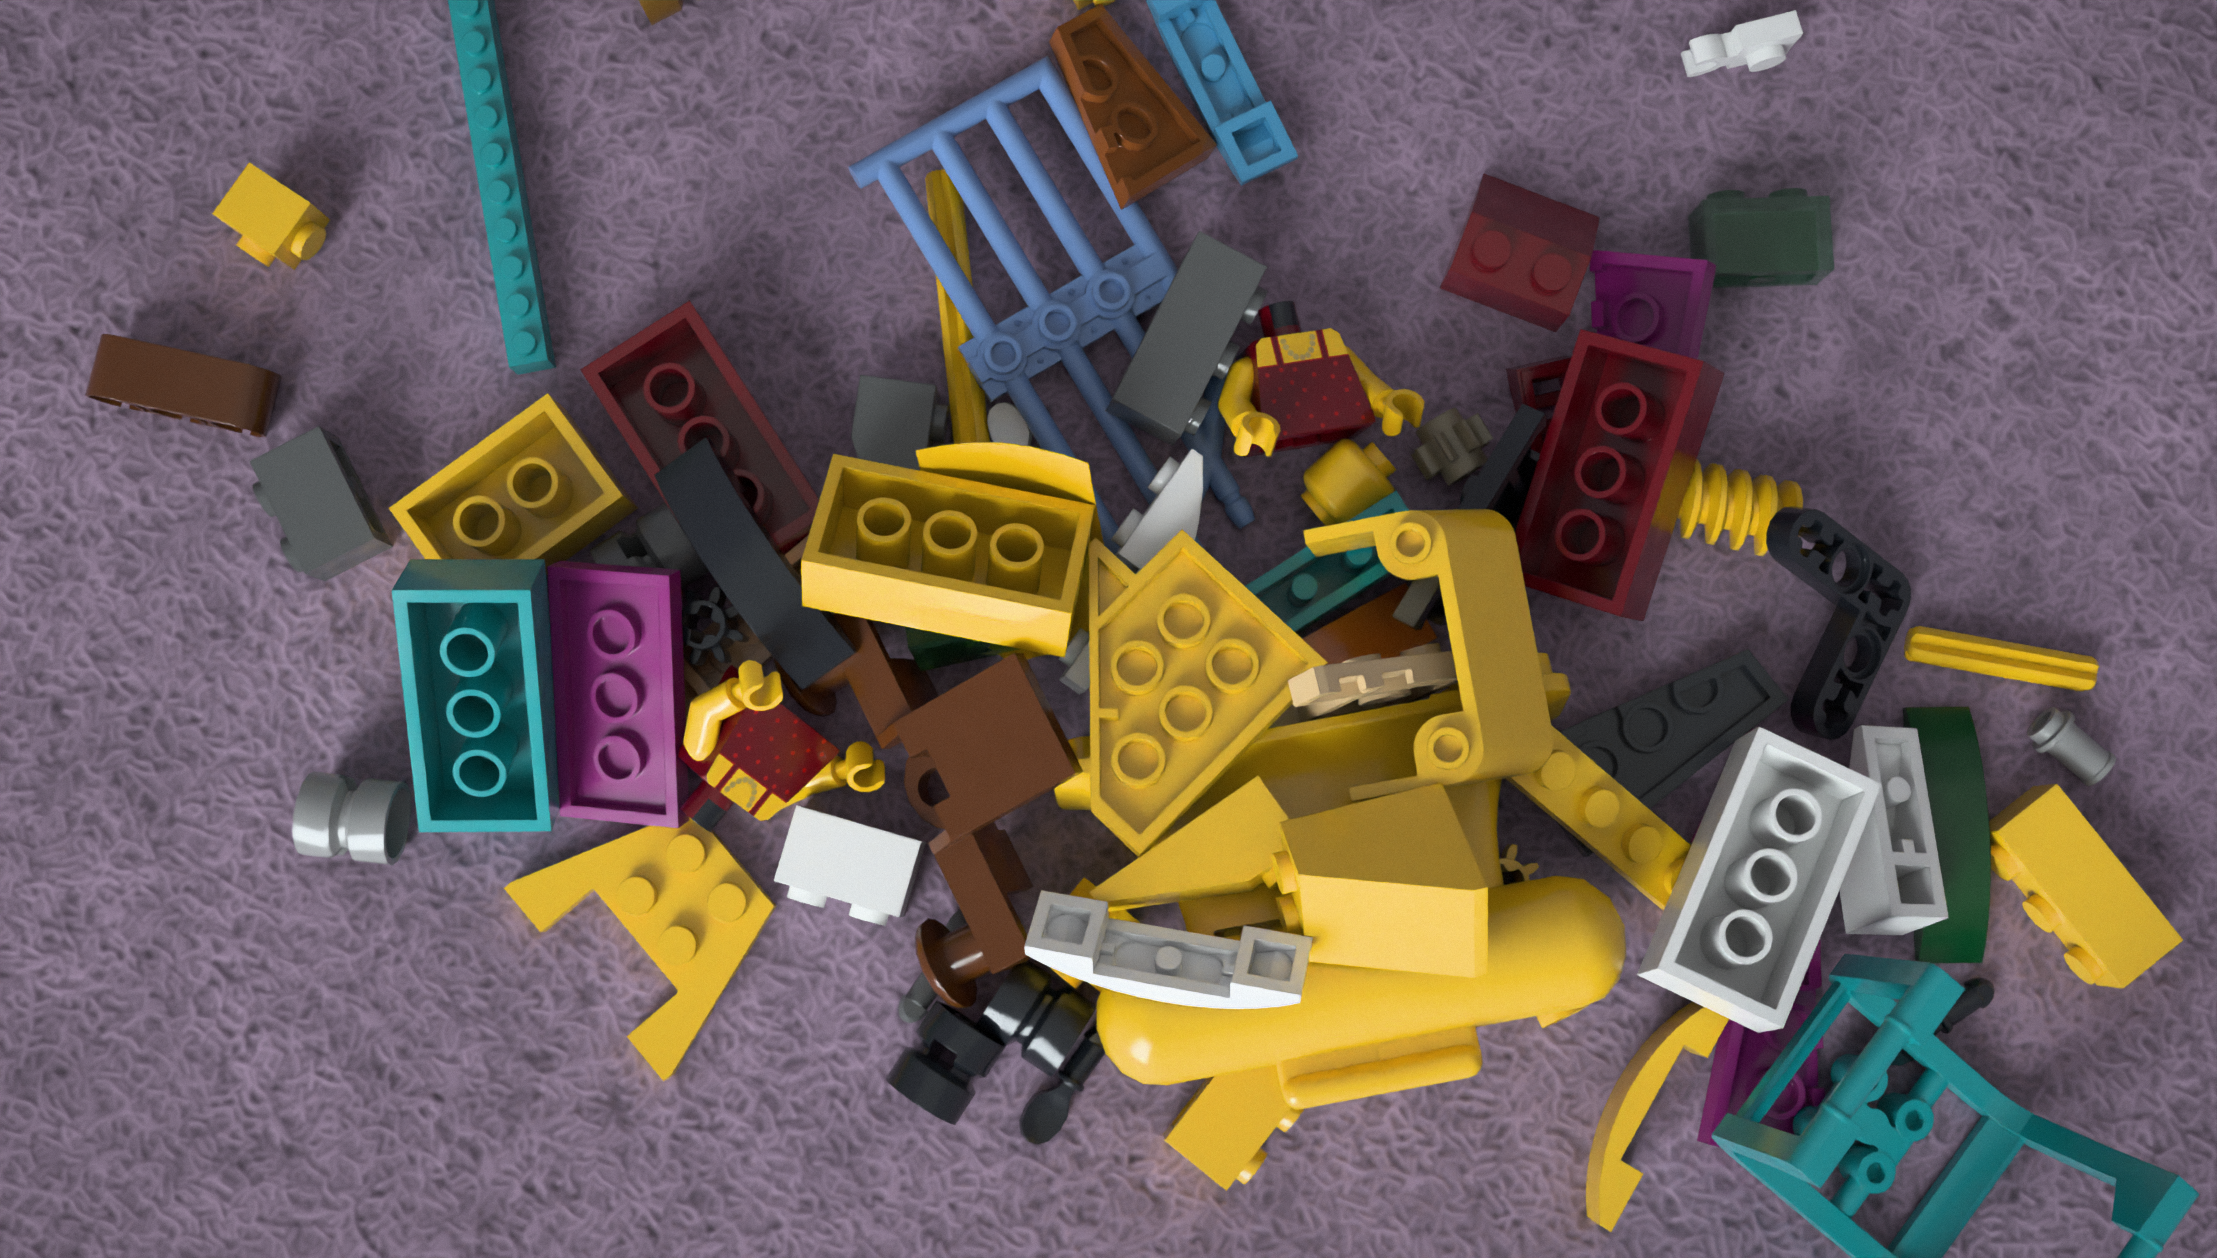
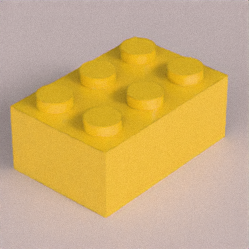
(518, 494)

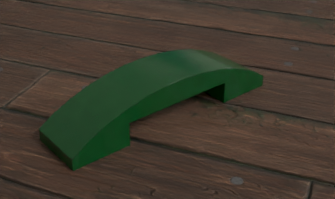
(1961, 832)

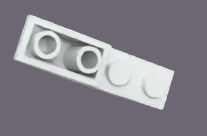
(1142, 537)

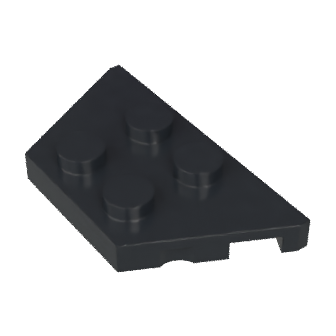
(1497, 487)

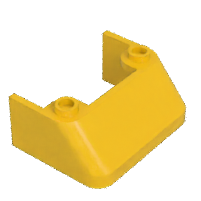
(1491, 636)

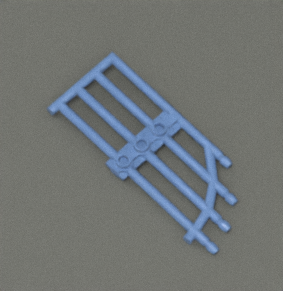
(1070, 318)

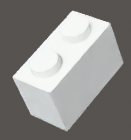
(848, 863)

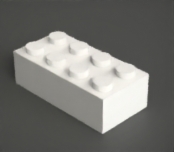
(1760, 880)

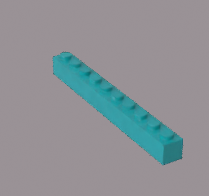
(502, 186)

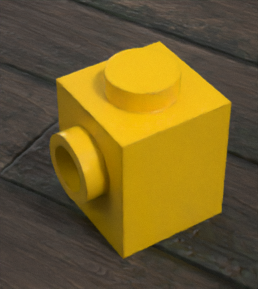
(272, 219)

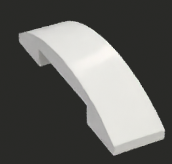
(1167, 963)

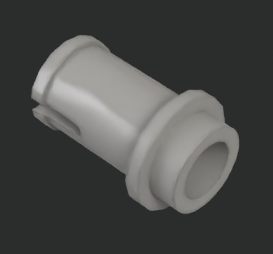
(2070, 745)

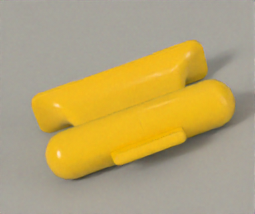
(1366, 1028)

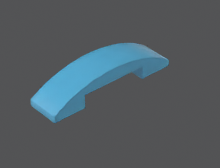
(1223, 87)

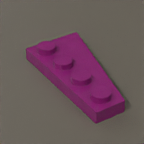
(1652, 299)
(1746, 1056)

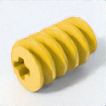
(1734, 505)

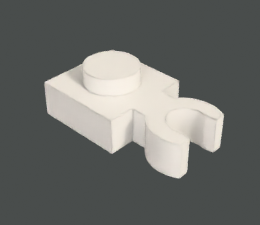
(1754, 43)

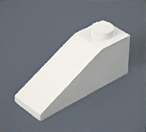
(1896, 869)

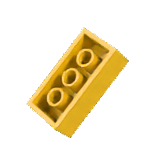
(946, 555)

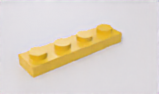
(1607, 819)

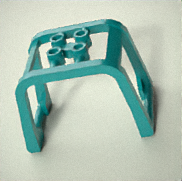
(2146, 1197)

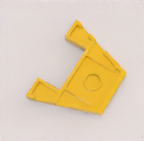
(680, 902)

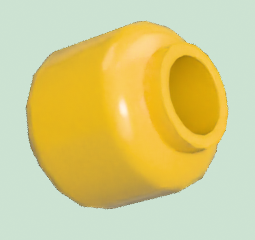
(1347, 481)

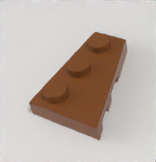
(1127, 107)

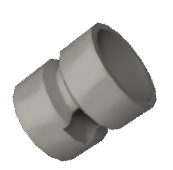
(340, 817)

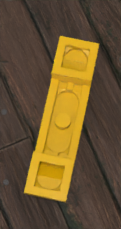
(1608, 1178)

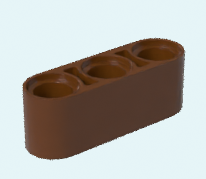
(183, 384)

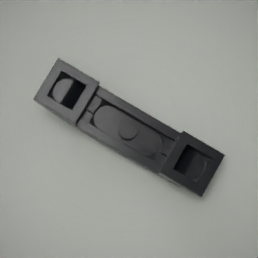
(750, 564)

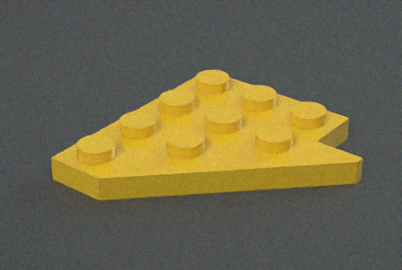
(1178, 683)

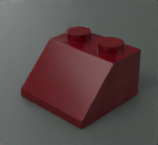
(1521, 253)

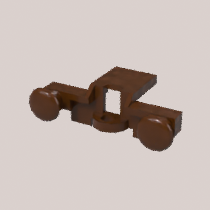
(994, 753)

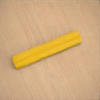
(2000, 658)

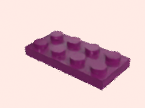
(618, 692)

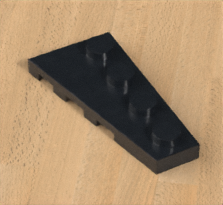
(1677, 728)

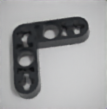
(1857, 615)

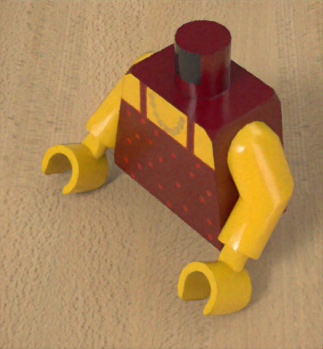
(1306, 390)
(762, 752)

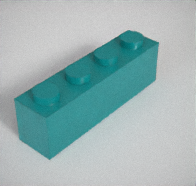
(1313, 587)

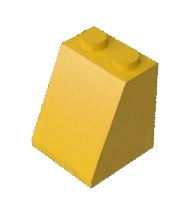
(1386, 886)

